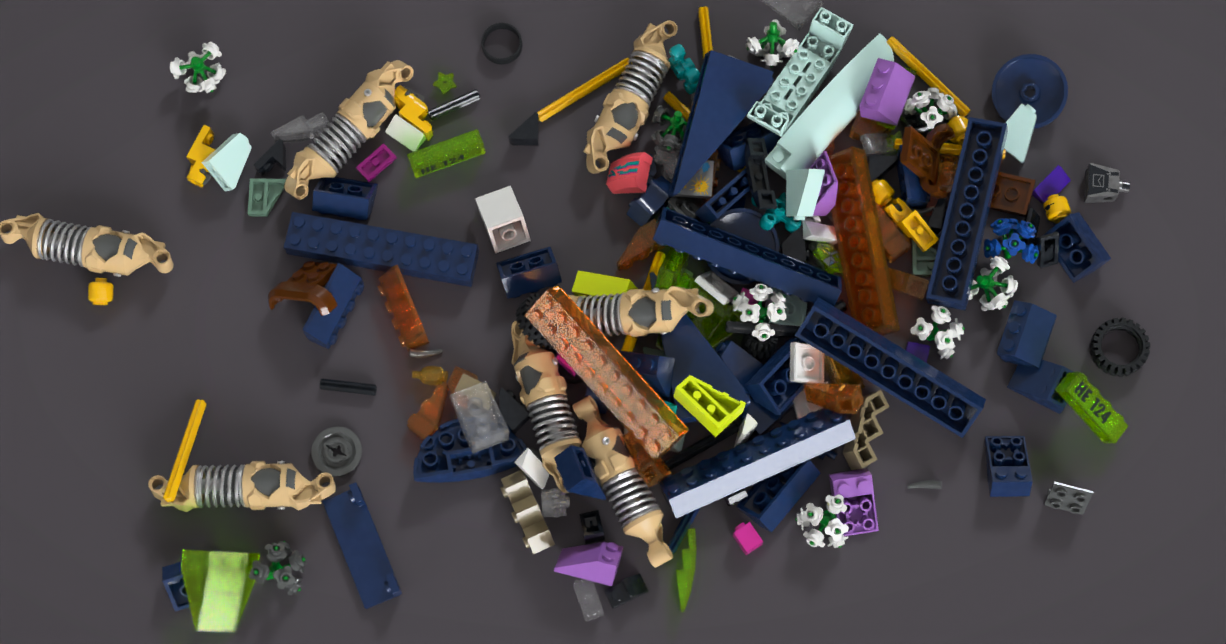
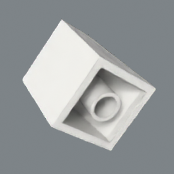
(503, 219)

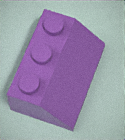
(886, 92)

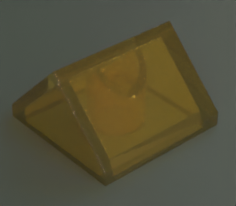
(840, 374)

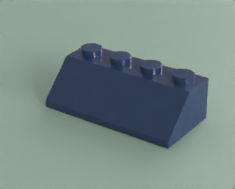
(344, 287)
(772, 382)
(776, 495)

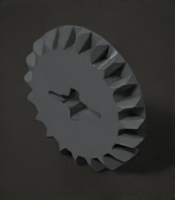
(684, 206)
(334, 438)

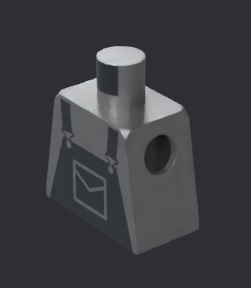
(1103, 184)

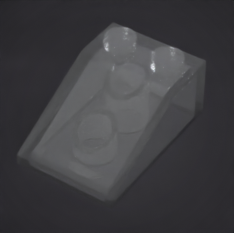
(479, 417)

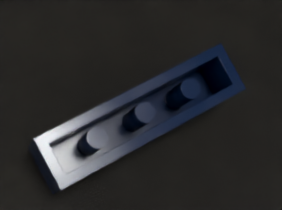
(724, 199)

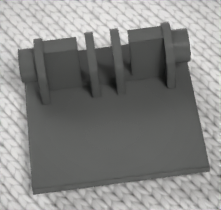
(1068, 498)

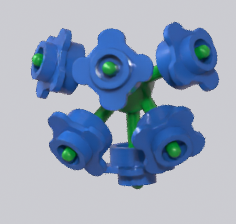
(1014, 243)

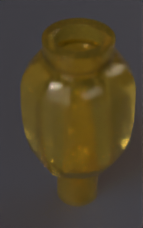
(431, 375)

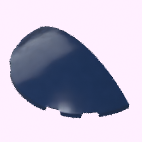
(448, 457)

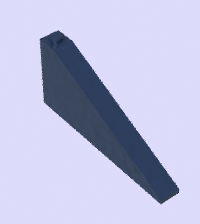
(721, 101)
(697, 358)

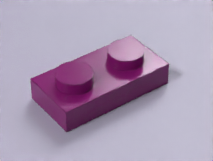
(376, 162)

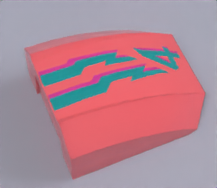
(629, 173)

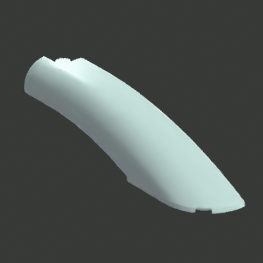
(828, 112)

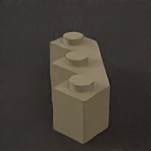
(866, 428)
(526, 512)

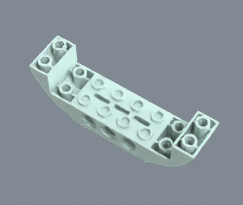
(802, 73)

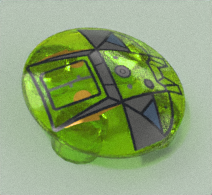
(829, 257)

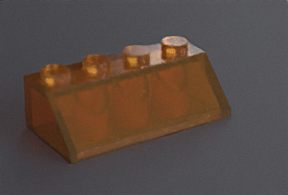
(403, 309)

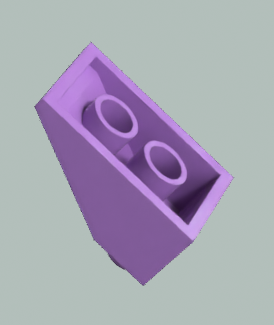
(591, 562)

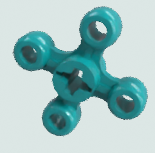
(684, 68)
(774, 216)

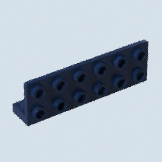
(362, 547)

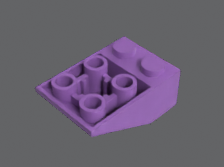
(828, 190)
(859, 498)

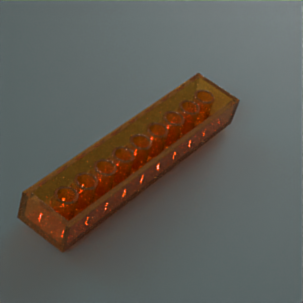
(862, 244)
(606, 372)

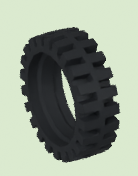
(527, 326)
(1135, 331)

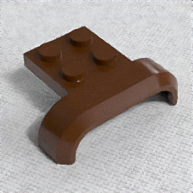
(923, 154)
(1012, 194)
(307, 286)

